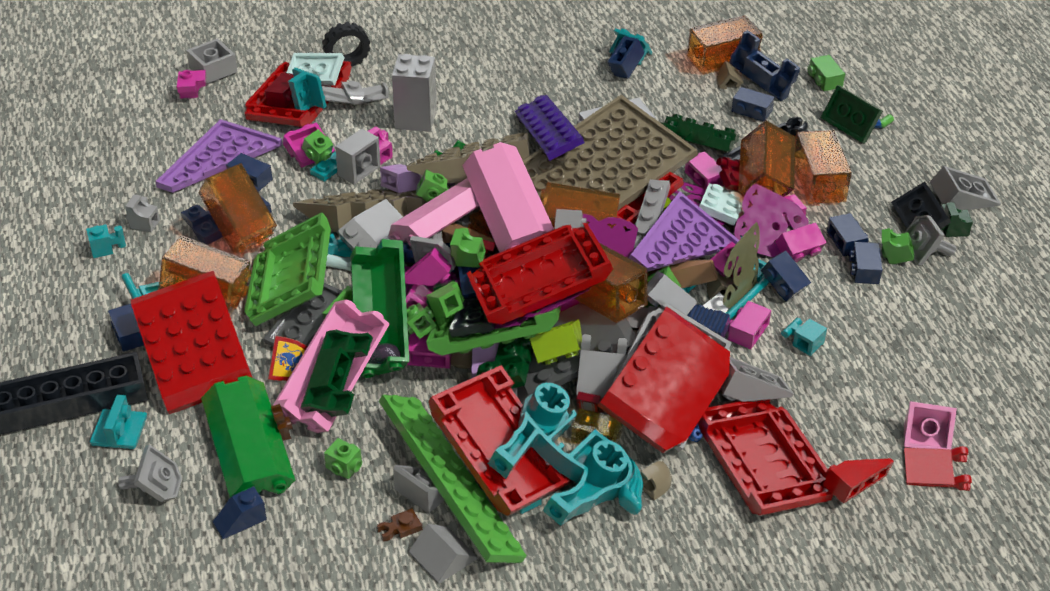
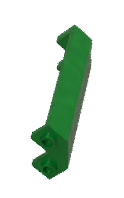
(380, 287)
(247, 437)

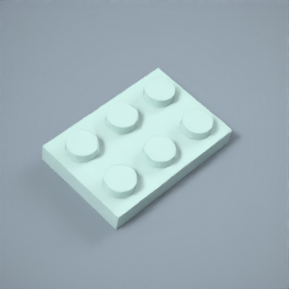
(322, 64)
(722, 203)

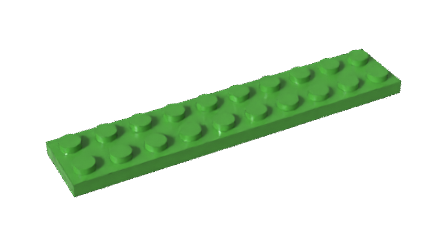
(453, 480)

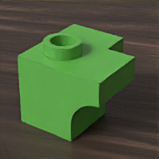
(897, 247)
(466, 249)
(446, 302)

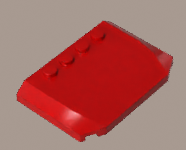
(258, 109)
(539, 272)
(668, 382)
(765, 456)

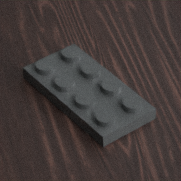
(303, 320)

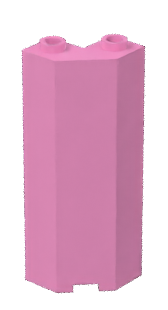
(506, 196)
(436, 213)
(343, 317)

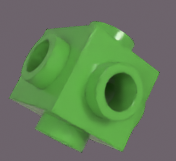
(317, 146)
(431, 185)
(424, 324)
(343, 458)

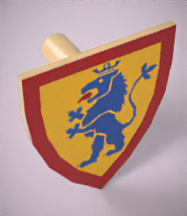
(285, 357)

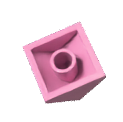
(929, 426)

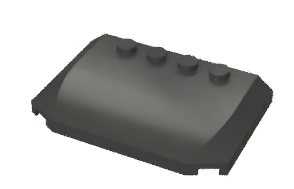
(603, 339)

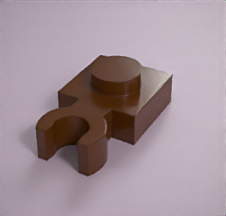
(283, 423)
(401, 524)

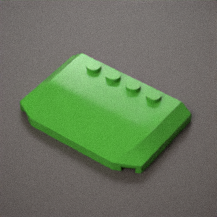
(289, 270)
(443, 344)

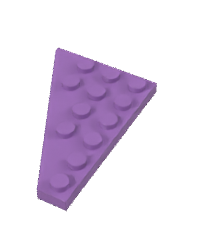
(214, 152)
(680, 235)

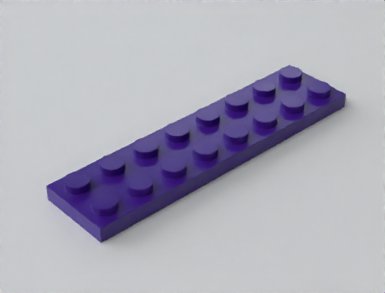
(548, 127)

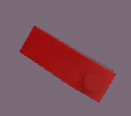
(855, 476)

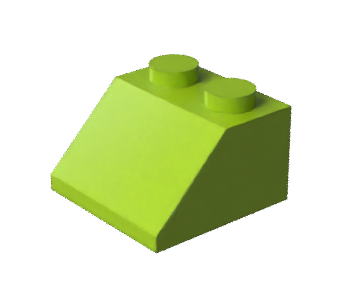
(559, 341)

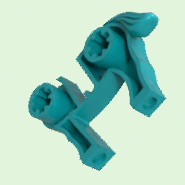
(596, 464)

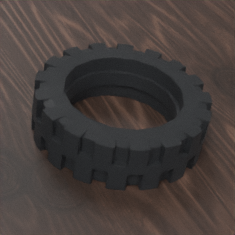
(344, 30)

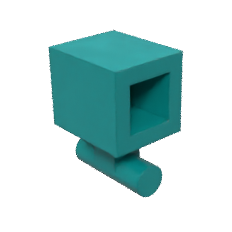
(102, 241)
(806, 337)

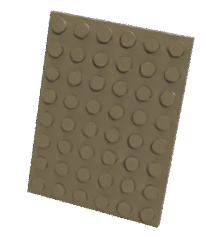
(619, 153)

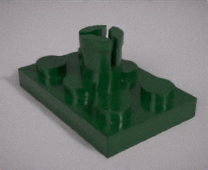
(851, 114)

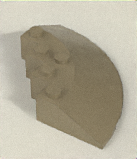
(452, 159)
(343, 207)

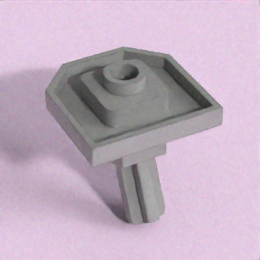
(927, 239)
(421, 246)
(155, 475)

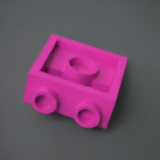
(294, 140)

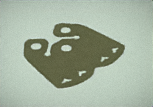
(747, 259)

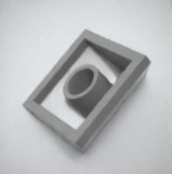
(417, 487)
(441, 552)

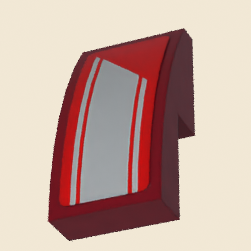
(588, 402)

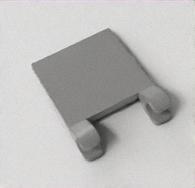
(598, 368)

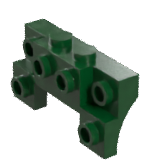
(701, 134)
(514, 358)
(332, 370)

